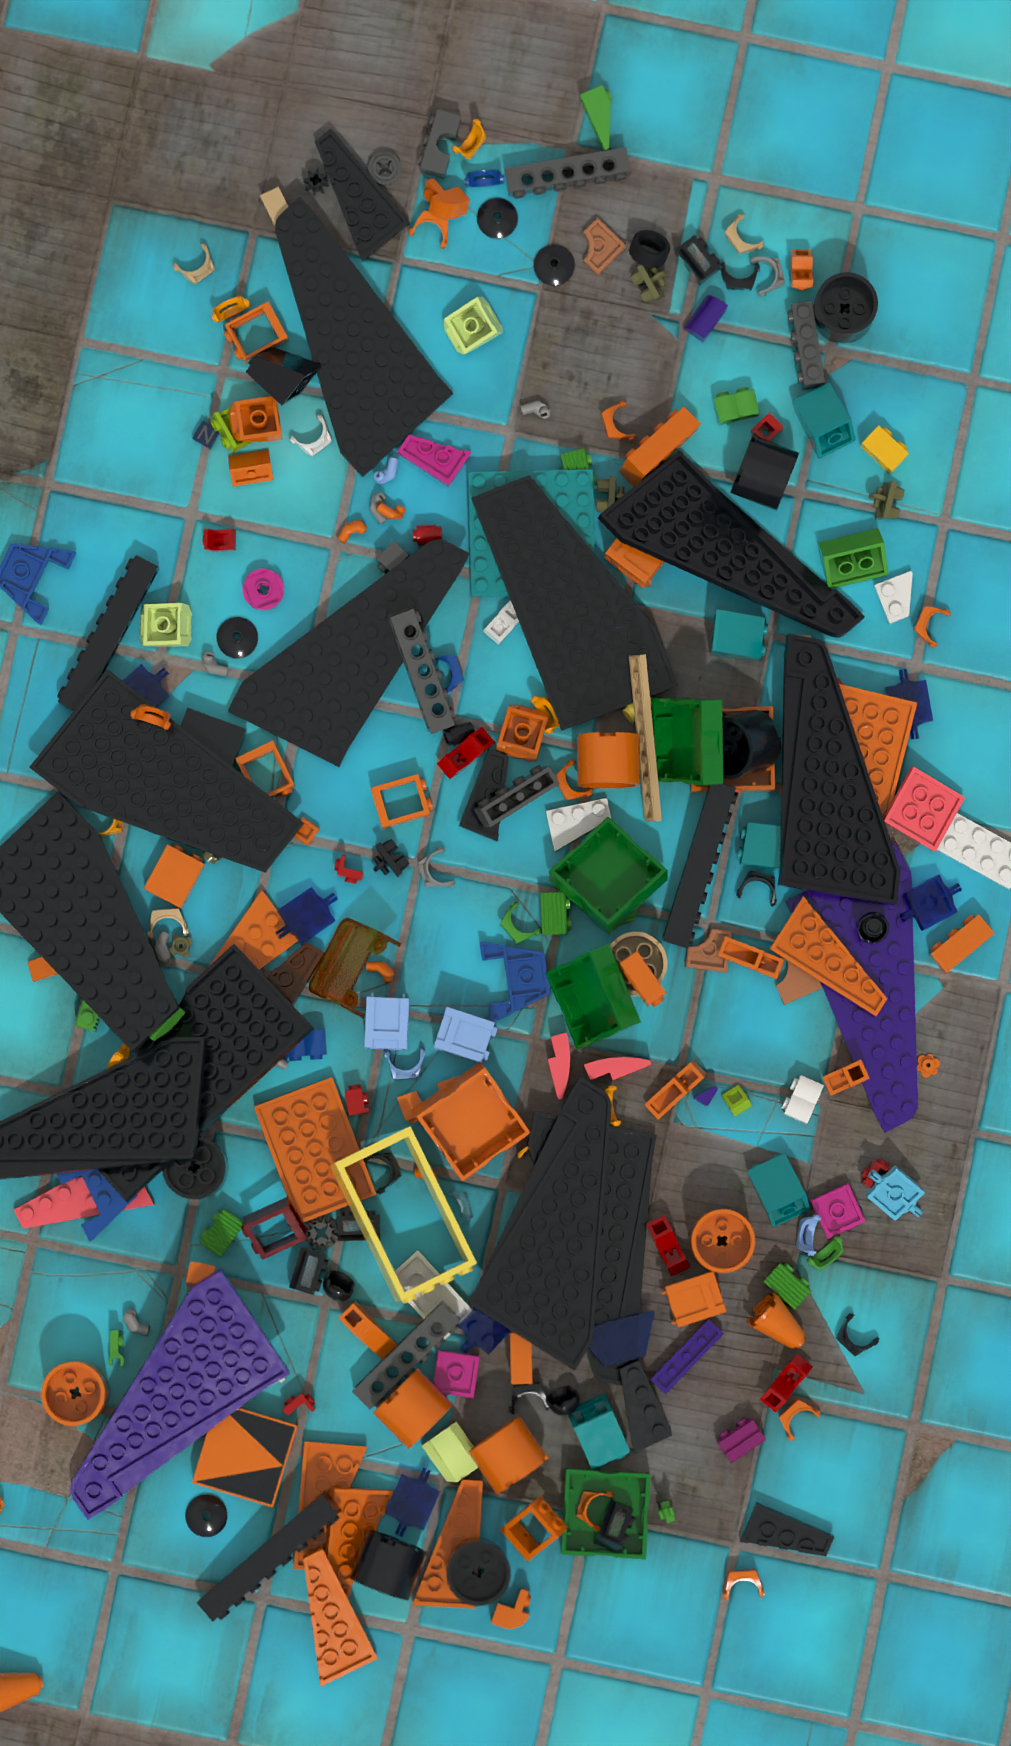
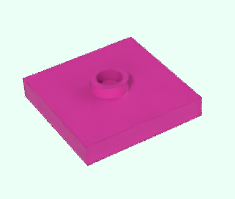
(837, 1210)
(456, 1373)

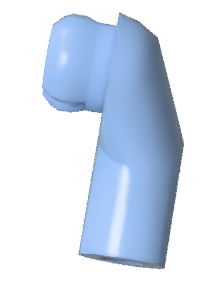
(387, 474)

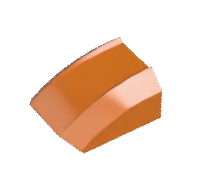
(255, 420)
(522, 732)

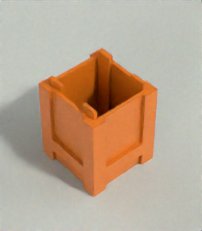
(633, 563)
(694, 1299)

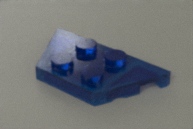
(622, 1338)

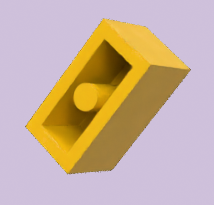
(885, 449)

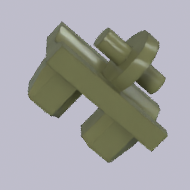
(653, 291)
(608, 486)
(884, 498)

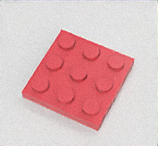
(923, 809)

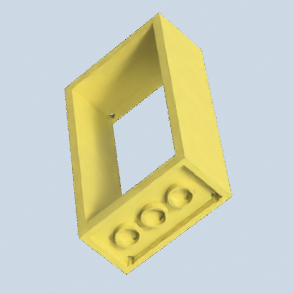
(370, 1234)

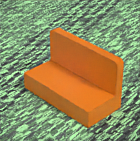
(250, 467)

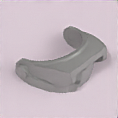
(775, 264)
(428, 880)

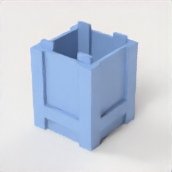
(386, 1023)
(465, 1035)

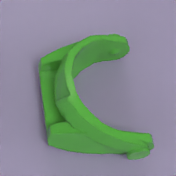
(515, 934)
(834, 1245)

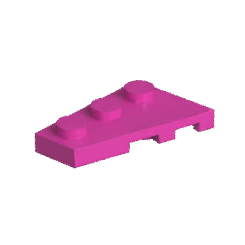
(435, 459)

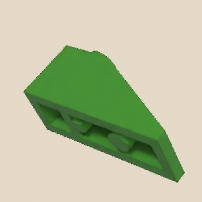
(598, 109)

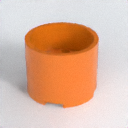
(608, 760)
(739, 1241)
(59, 1399)
(413, 1408)
(508, 1454)

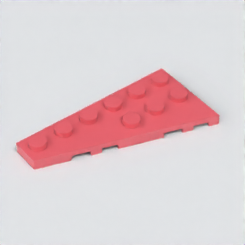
(67, 1203)

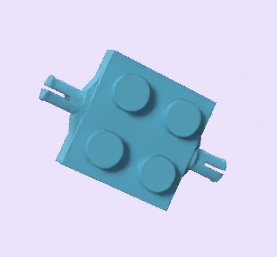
(895, 1193)

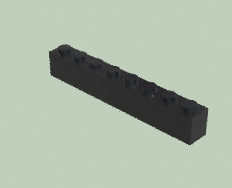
(110, 631)
(699, 863)
(269, 1556)

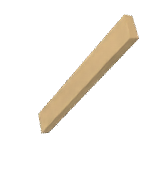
(644, 728)

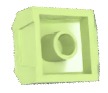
(472, 325)
(165, 625)
(450, 1453)

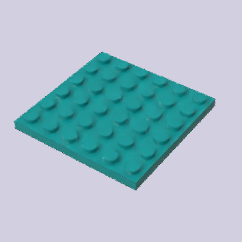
(558, 487)

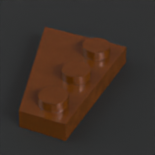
(296, 972)

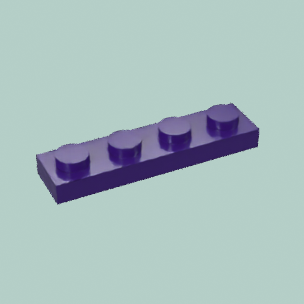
(686, 1356)

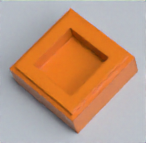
(307, 832)

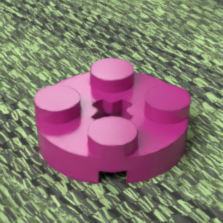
(252, 585)

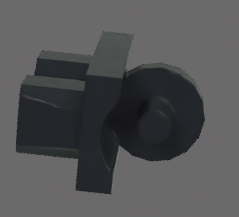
(385, 850)

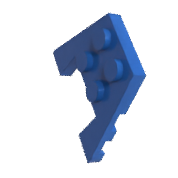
(22, 571)
(524, 977)
(105, 1197)

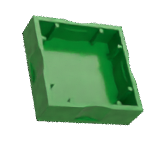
(688, 740)
(608, 875)
(593, 997)
(629, 1490)

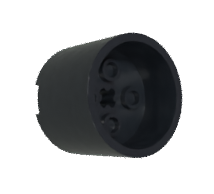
(849, 292)
(764, 472)
(748, 743)
(208, 1178)
(387, 1564)
(467, 1585)

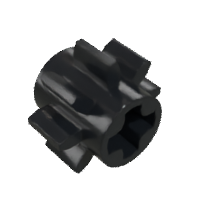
(312, 176)

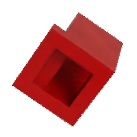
(770, 424)
(356, 1100)

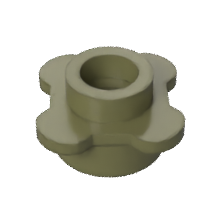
(210, 857)
(184, 951)

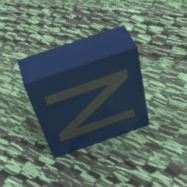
(206, 435)

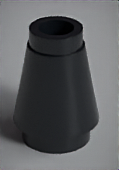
(458, 733)

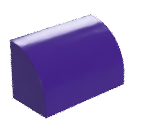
(705, 317)

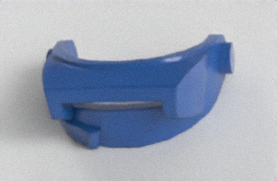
(497, 178)
(457, 676)

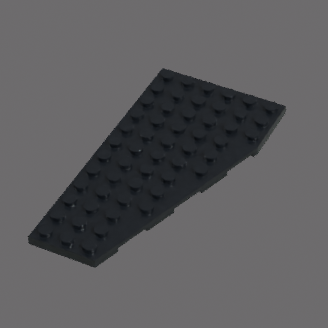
(568, 606)
(161, 780)
(79, 918)
(246, 1033)

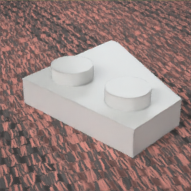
(895, 596)

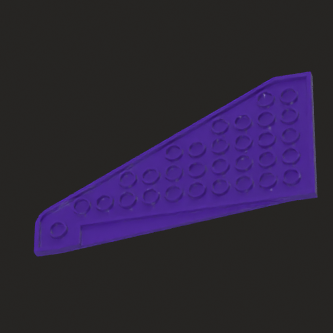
(889, 1039)
(193, 1379)

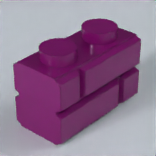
(740, 1440)

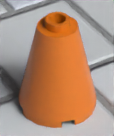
(777, 1322)
(18, 1688)

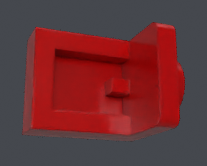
(219, 540)
(351, 876)
(880, 1164)
(293, 1403)

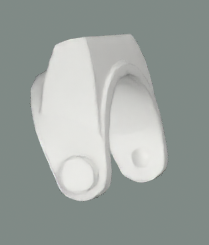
(315, 447)

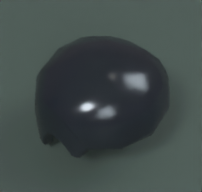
(872, 927)
(338, 1286)
(563, 1401)

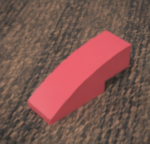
(560, 1064)
(616, 1067)

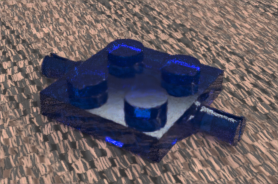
(148, 684)
(913, 692)
(930, 902)
(306, 916)
(482, 1332)
(412, 1502)

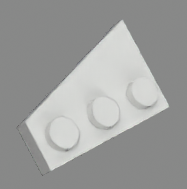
(575, 820)

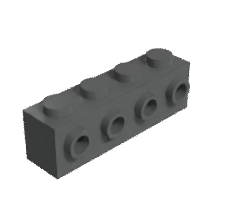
(807, 345)
(516, 796)

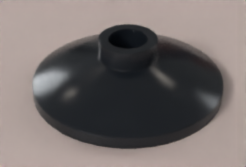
(497, 228)
(554, 275)
(241, 647)
(217, 1513)

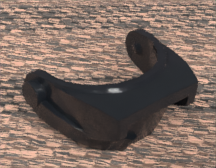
(738, 284)
(756, 876)
(394, 1171)
(845, 1341)
(534, 1388)

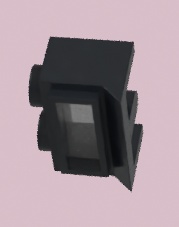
(698, 259)
(349, 1229)
(308, 1271)
(614, 1525)

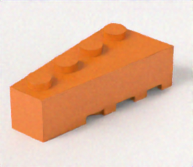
(659, 446)

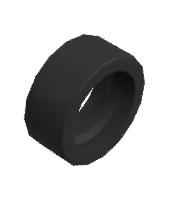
(653, 240)

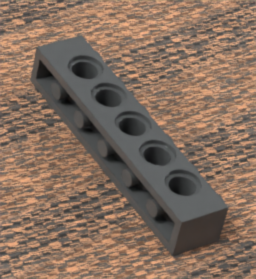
(596, 160)
(399, 621)
(441, 1313)

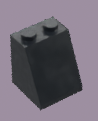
(282, 373)

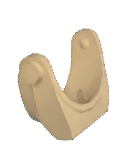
(736, 242)
(197, 275)
(173, 913)

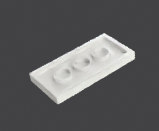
(978, 850)
(418, 1270)

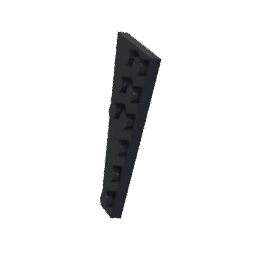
(365, 206)

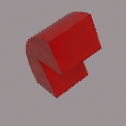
(466, 753)
(667, 1245)
(786, 1382)

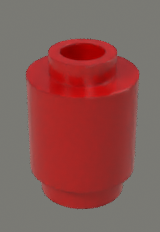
(426, 533)

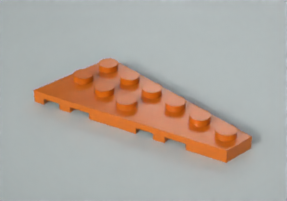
(256, 934)
(818, 952)
(323, 1468)
(360, 1511)
(461, 1524)
(337, 1632)

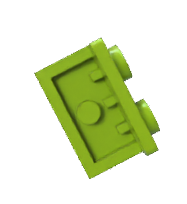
(221, 423)

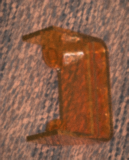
(345, 961)

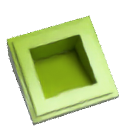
(736, 1100)

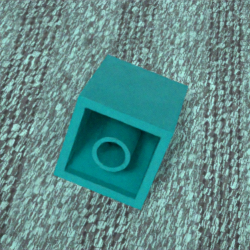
(824, 420)
(738, 636)
(760, 846)
(778, 1190)
(598, 1432)

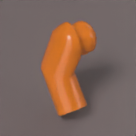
(390, 513)
(351, 527)
(383, 968)

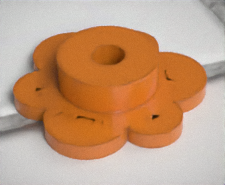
(927, 1071)

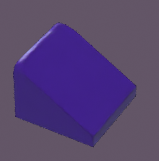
(706, 1097)

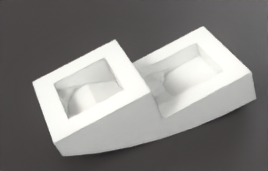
(502, 624)

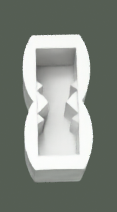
(803, 1099)

